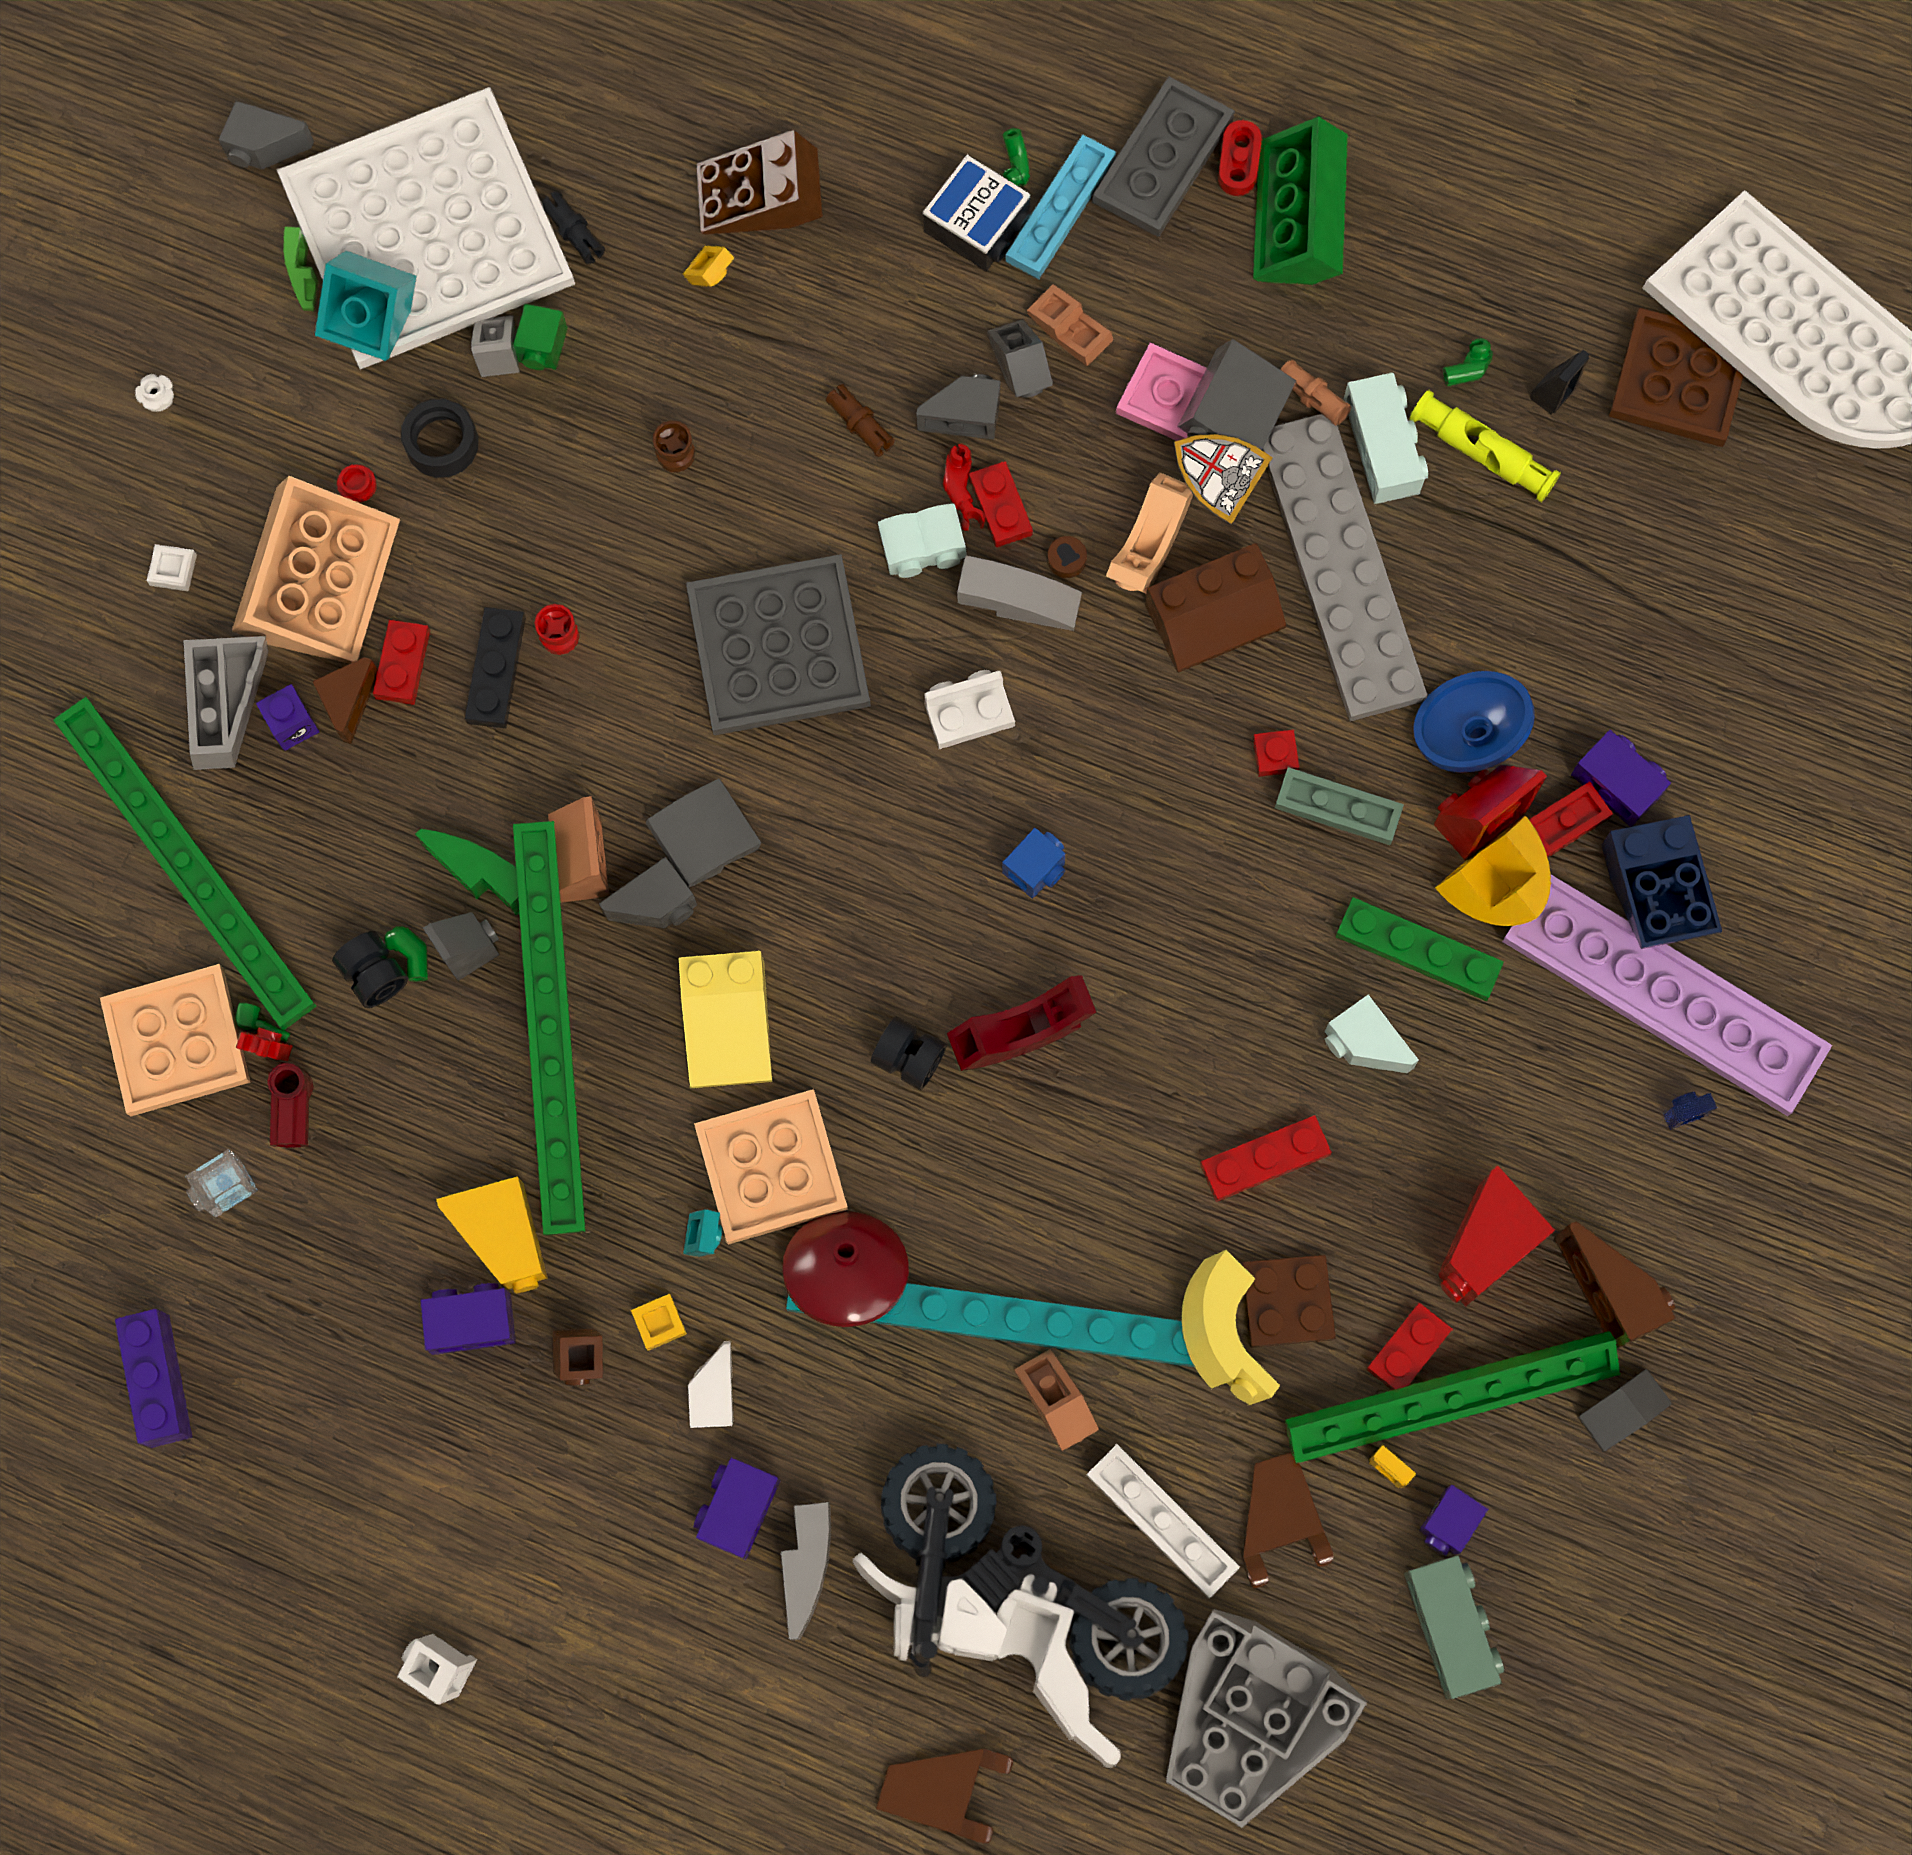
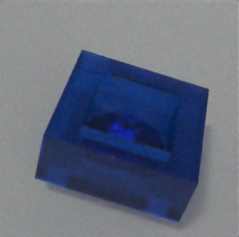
(1689, 1109)

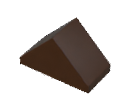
(347, 694)

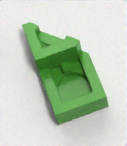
(301, 277)

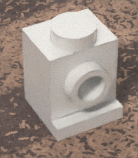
(423, 1674)

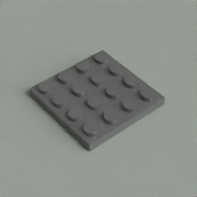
(778, 644)

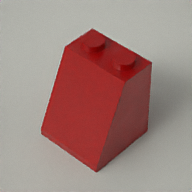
(1492, 1238)

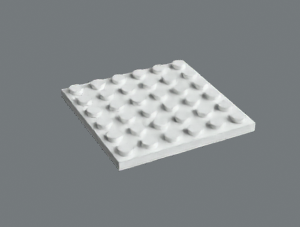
(439, 203)

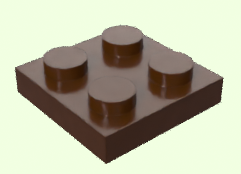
(1289, 1301)

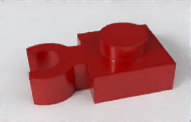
(265, 1044)

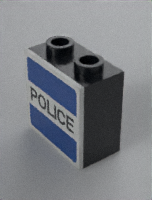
(977, 213)

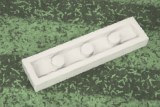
(1162, 1521)

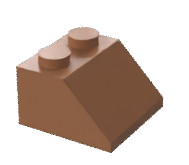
(580, 851)

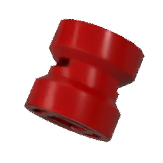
(552, 621)

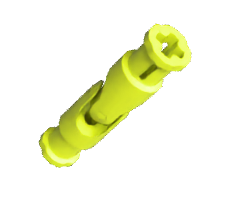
(1491, 449)

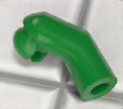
(413, 948)

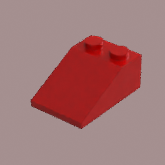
(1487, 807)

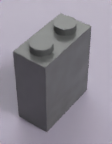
(1237, 396)

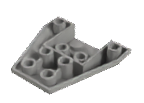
(1254, 1717)

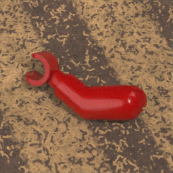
(955, 482)

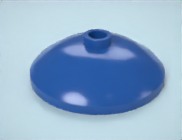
(1474, 721)

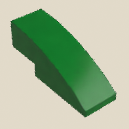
(473, 866)

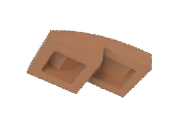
(1069, 326)

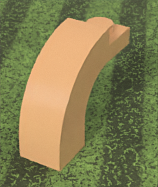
(1152, 534)

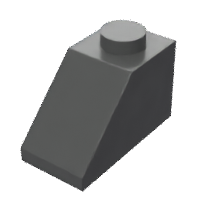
(262, 137)
(1021, 358)
(963, 408)
(651, 899)
(463, 943)

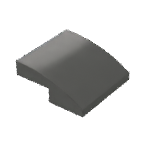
(703, 833)

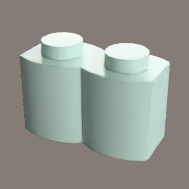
(922, 540)

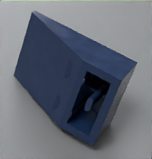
(1661, 881)

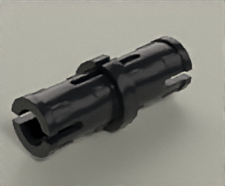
(573, 227)

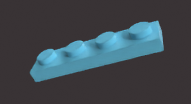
(1060, 206)

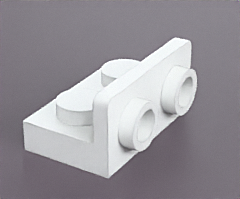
(968, 708)

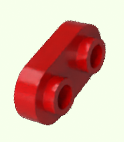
(1239, 160)

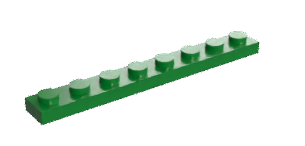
(1452, 1397)

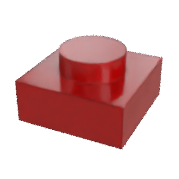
(1275, 752)

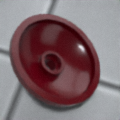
(840, 1288)

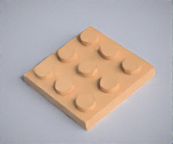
(174, 1040)
(770, 1166)

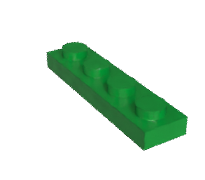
(1419, 949)

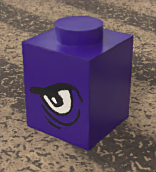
(287, 717)
(1452, 1521)

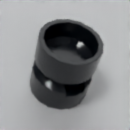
(367, 965)
(894, 1048)

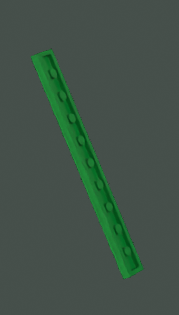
(185, 864)
(549, 1028)

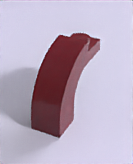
(1024, 1028)

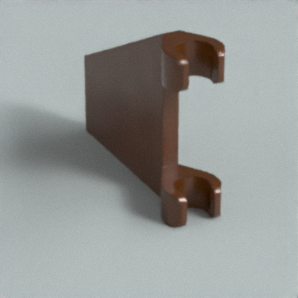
(1281, 1515)
(940, 1791)

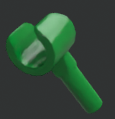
(247, 1019)

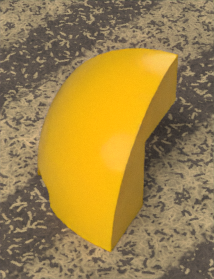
(1504, 880)

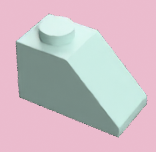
(1369, 1039)

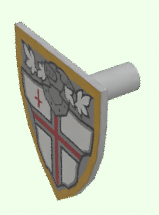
(1220, 471)

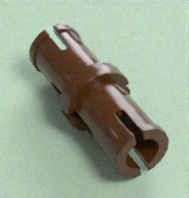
(860, 420)

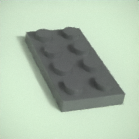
(1163, 156)

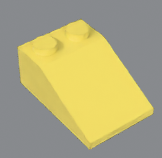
(725, 1019)

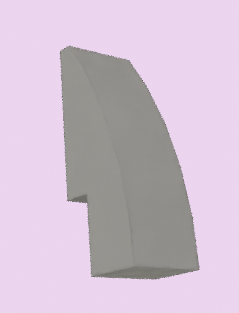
(1018, 594)
(806, 1567)

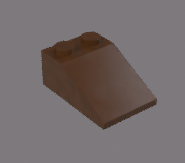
(1615, 1288)

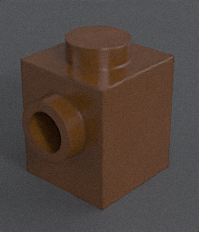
(577, 1355)

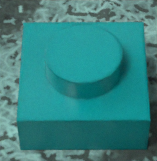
(702, 1233)

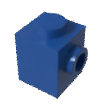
(1035, 863)

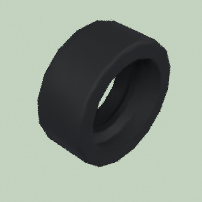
(427, 413)

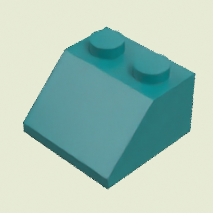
(364, 304)

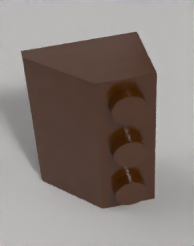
(1216, 607)

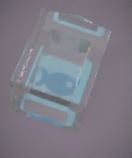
(220, 1184)

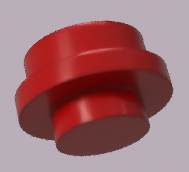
(356, 483)

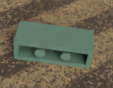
(1454, 1627)

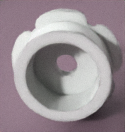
(158, 401)

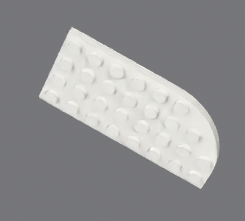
(1793, 326)

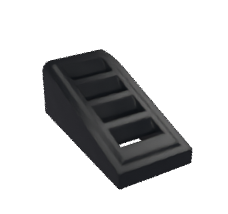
(1560, 383)

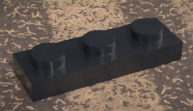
(495, 668)

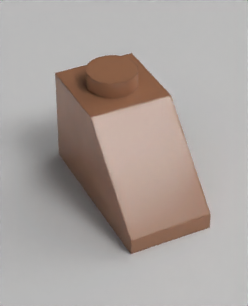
(1056, 1399)

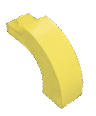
(1212, 1333)

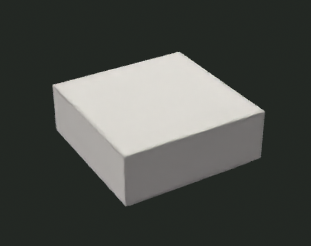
(171, 567)

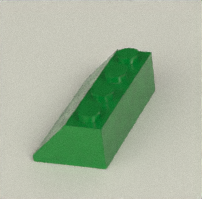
(1301, 204)

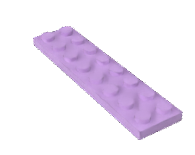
(1672, 997)

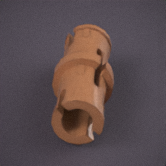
(1316, 394)

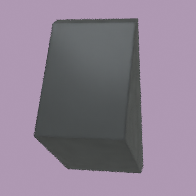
(1625, 1410)

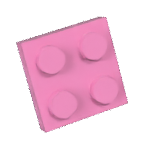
(1161, 391)

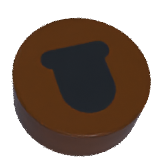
(1067, 557)

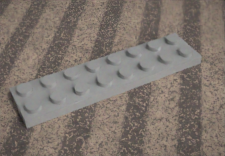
(1342, 568)

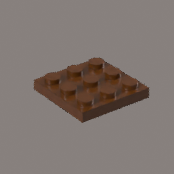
(1675, 381)

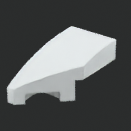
(712, 1391)

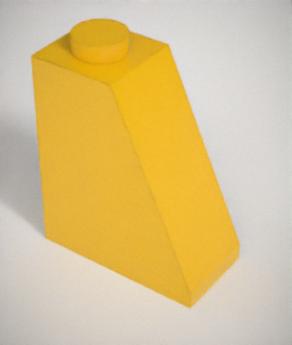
(500, 1231)

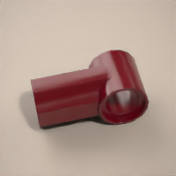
(289, 1111)

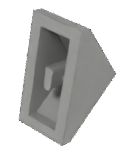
(494, 347)

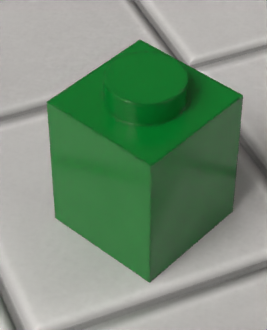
(540, 337)

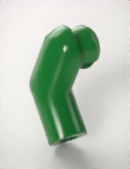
(1018, 157)
(1474, 365)

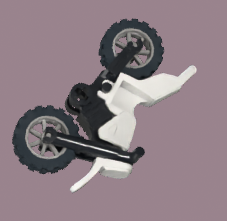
(1030, 1597)

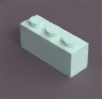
(1385, 438)

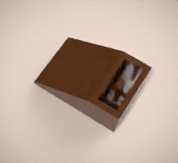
(760, 186)

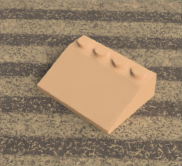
(316, 572)

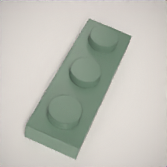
(1339, 806)

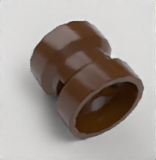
(670, 438)

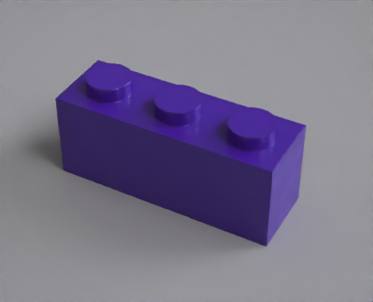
(153, 1378)

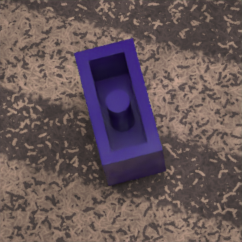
(1622, 777)
(468, 1319)
(736, 1508)

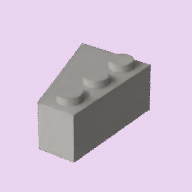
(220, 696)

